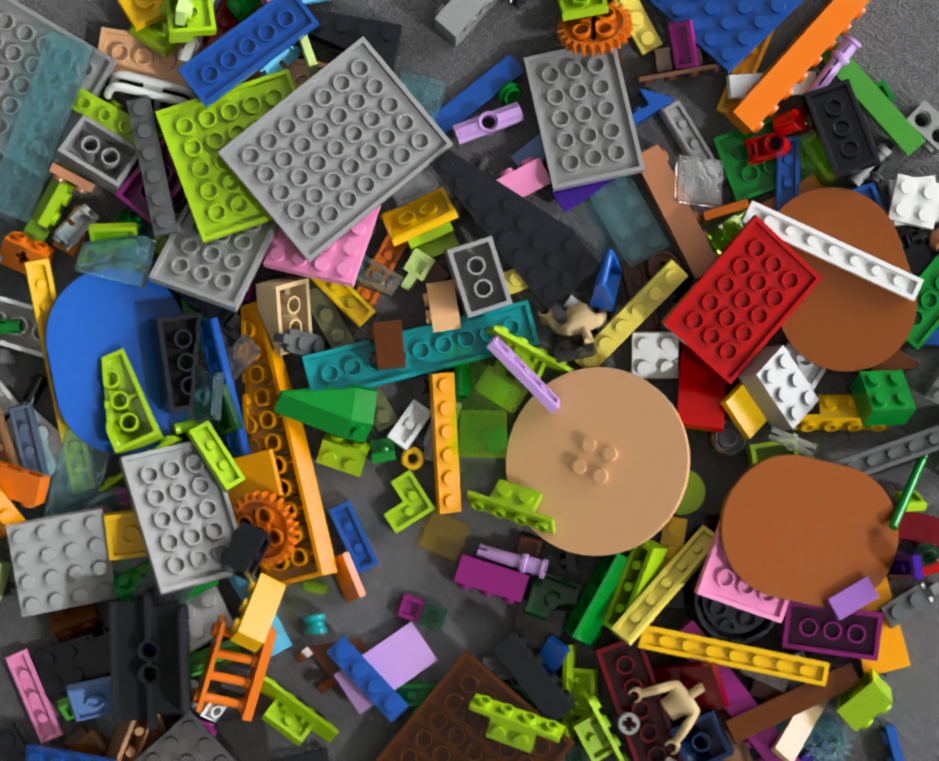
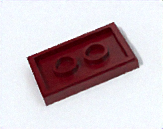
(690, 675)

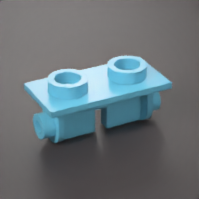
(287, 57)

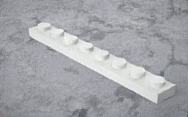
(837, 253)

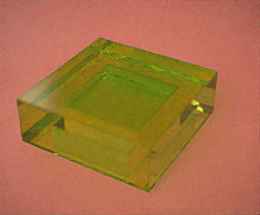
(315, 587)

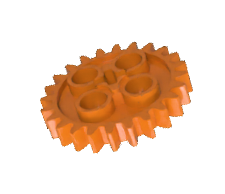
(610, 29)
(278, 521)

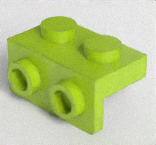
(435, 241)
(343, 454)

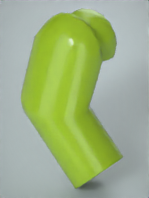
(184, 426)

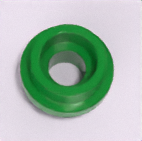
(509, 93)

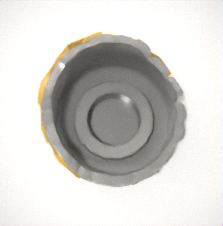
(730, 440)

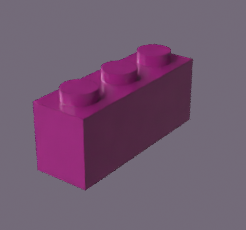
(491, 579)

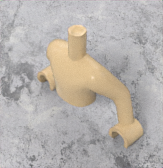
(579, 321)
(677, 703)

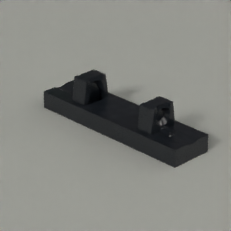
(231, 328)

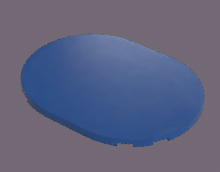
(90, 322)

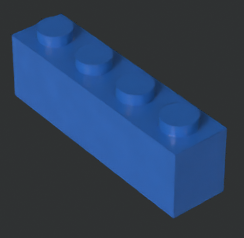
(367, 679)

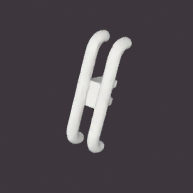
(151, 87)

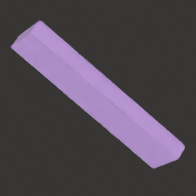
(524, 374)

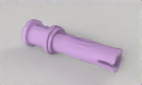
(837, 56)
(523, 562)

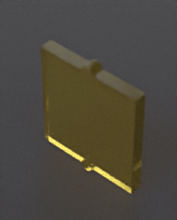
(445, 536)

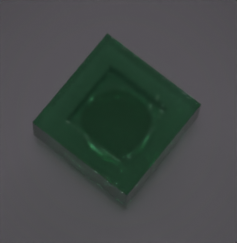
(433, 616)

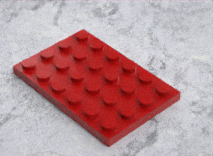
(741, 299)

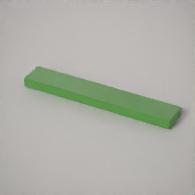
(878, 106)

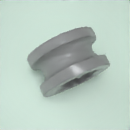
(634, 718)

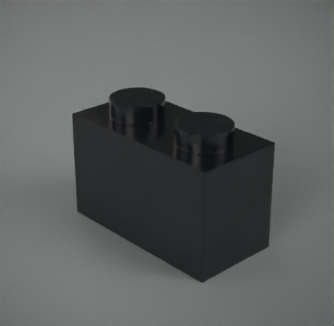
(245, 551)

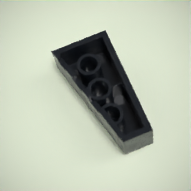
(342, 31)

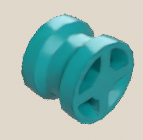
(314, 624)

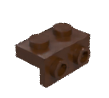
(74, 621)

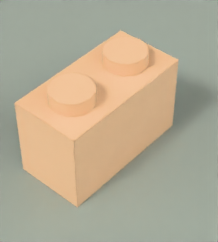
(443, 306)

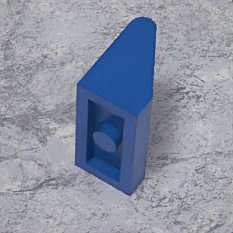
(607, 282)

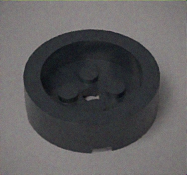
(723, 620)

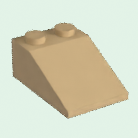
(284, 305)

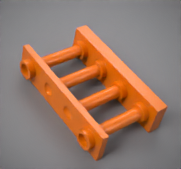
(251, 683)

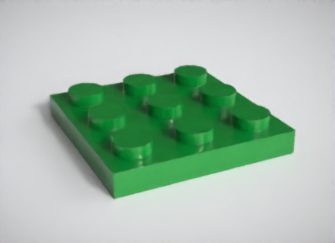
(743, 179)

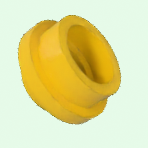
(412, 466)

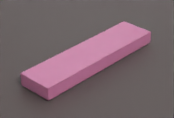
(34, 696)

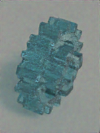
(837, 741)

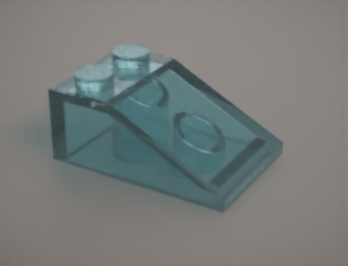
(118, 259)

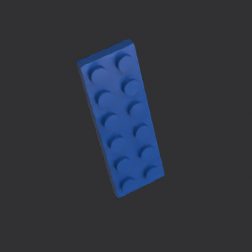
(247, 48)

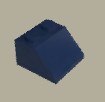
(706, 739)

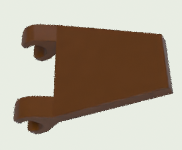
(326, 661)

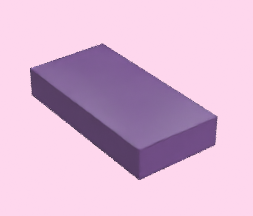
(852, 598)

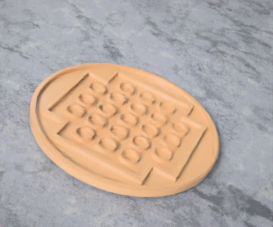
(604, 460)

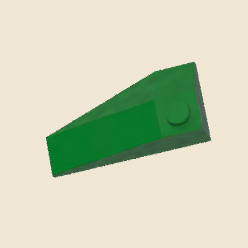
(336, 411)

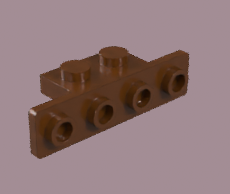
(666, 68)

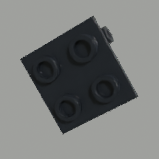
(915, 249)

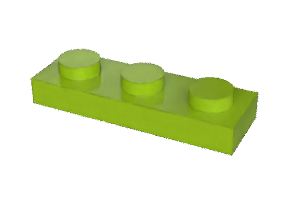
(216, 456)

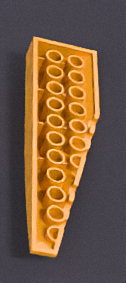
(287, 438)

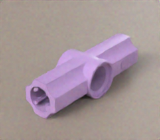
(502, 118)

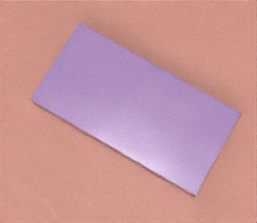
(395, 659)

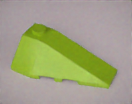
(127, 410)

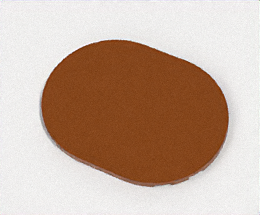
(846, 319)
(806, 528)

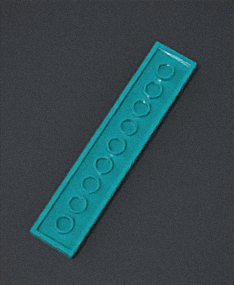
(423, 350)

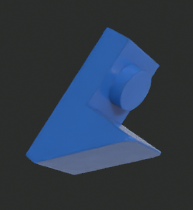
(654, 103)

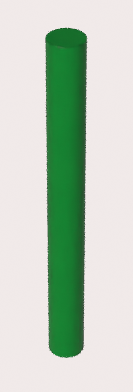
(907, 492)

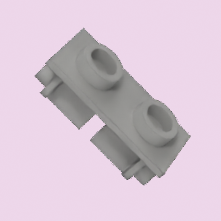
(68, 234)

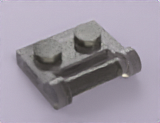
(565, 347)

